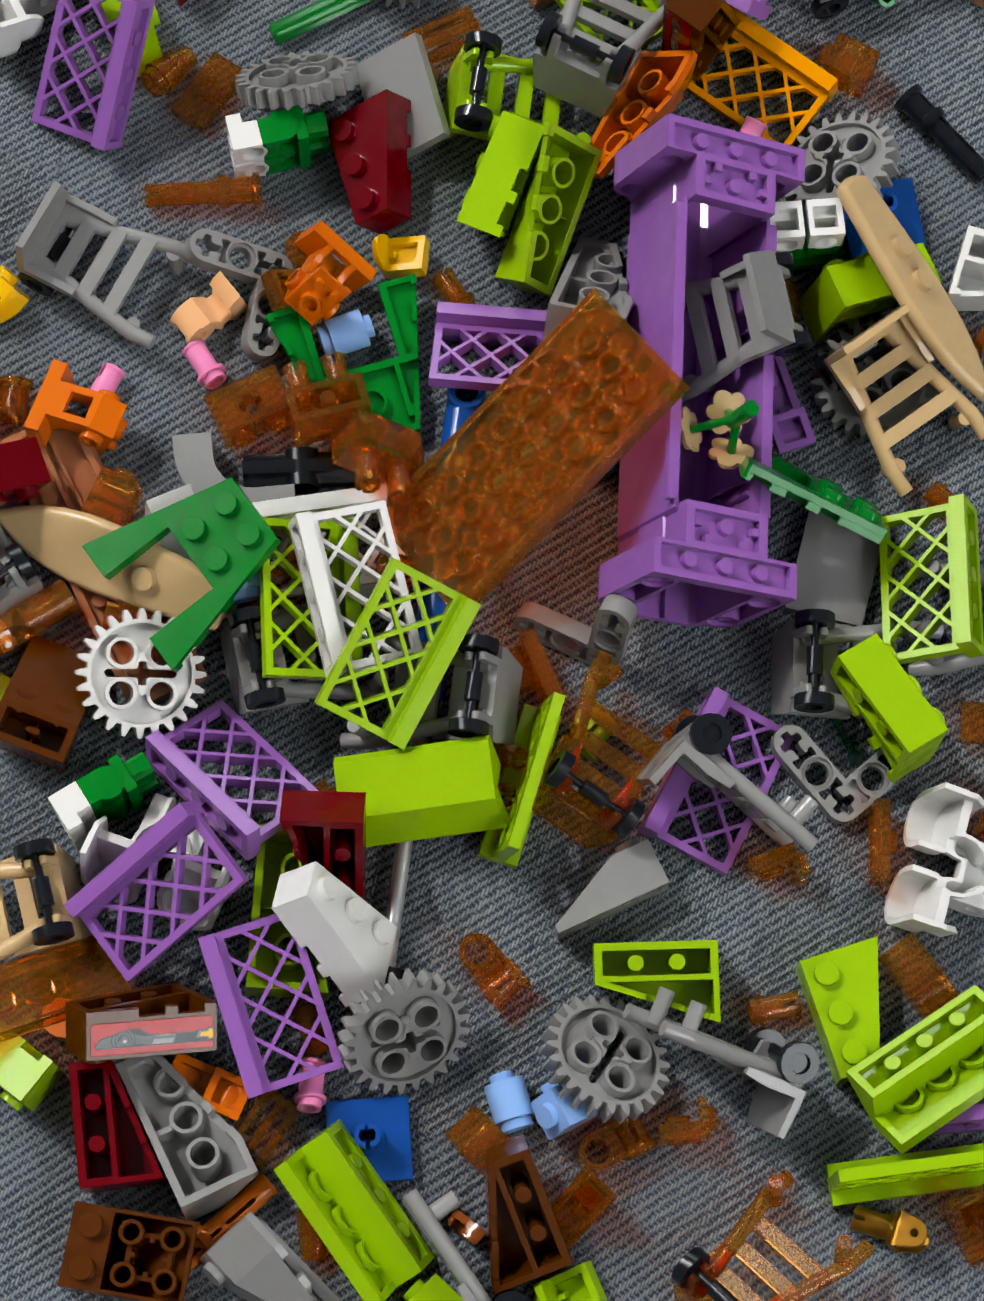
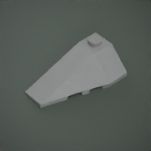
(590, 266)
(193, 1143)
(252, 1265)

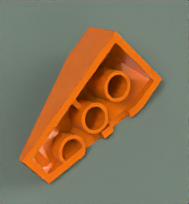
(645, 97)

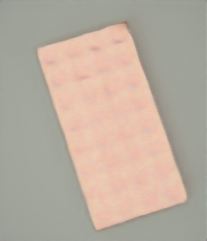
(533, 449)

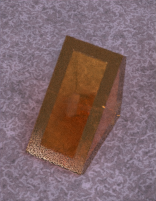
(582, 1205)
(966, 1222)

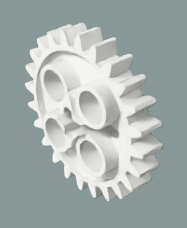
(139, 709)

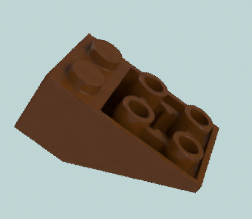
(41, 705)
(127, 1254)

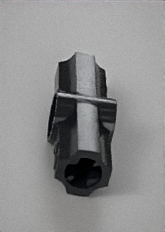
(298, 466)

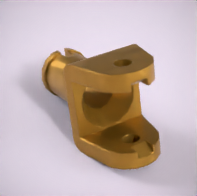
(895, 1229)

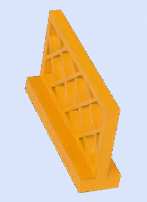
(779, 58)

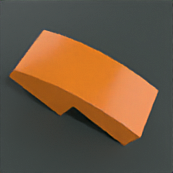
(216, 1085)

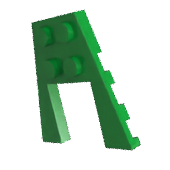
(390, 382)
(817, 495)
(221, 537)

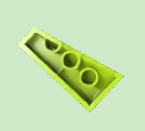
(549, 211)

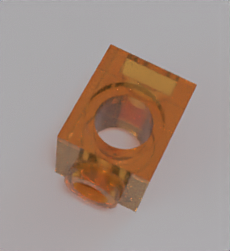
(850, 63)
(114, 496)
(474, 1135)

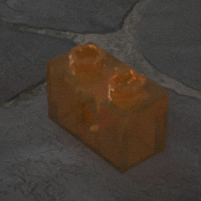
(229, 404)

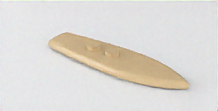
(912, 282)
(152, 581)

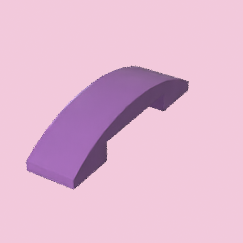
(790, 421)

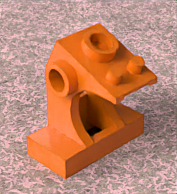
(322, 280)
(98, 428)

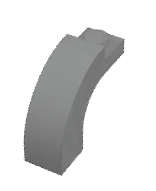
(197, 466)

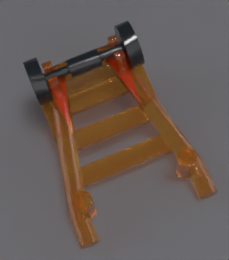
(581, 811)
(707, 1278)

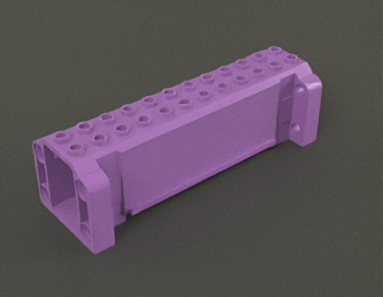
(685, 526)

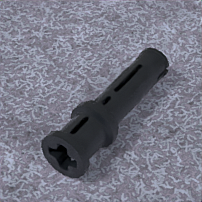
(932, 122)

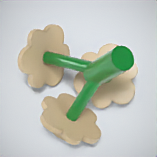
(726, 414)

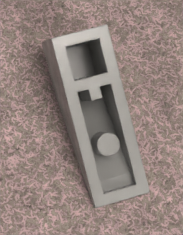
(622, 882)

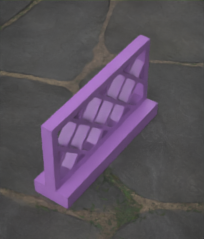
(118, 78)
(479, 325)
(677, 782)
(191, 783)
(129, 869)
(236, 1016)

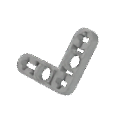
(254, 317)
(577, 639)
(848, 787)

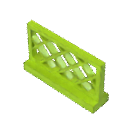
(963, 576)
(349, 607)
(429, 668)
(537, 732)
(905, 1175)

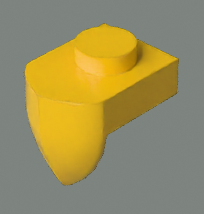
(401, 255)
(12, 297)

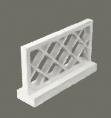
(320, 502)
(321, 585)

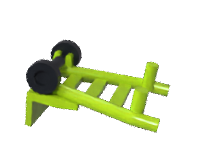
(468, 80)

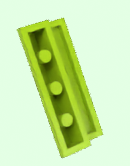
(426, 789)
(925, 1073)
(354, 1213)

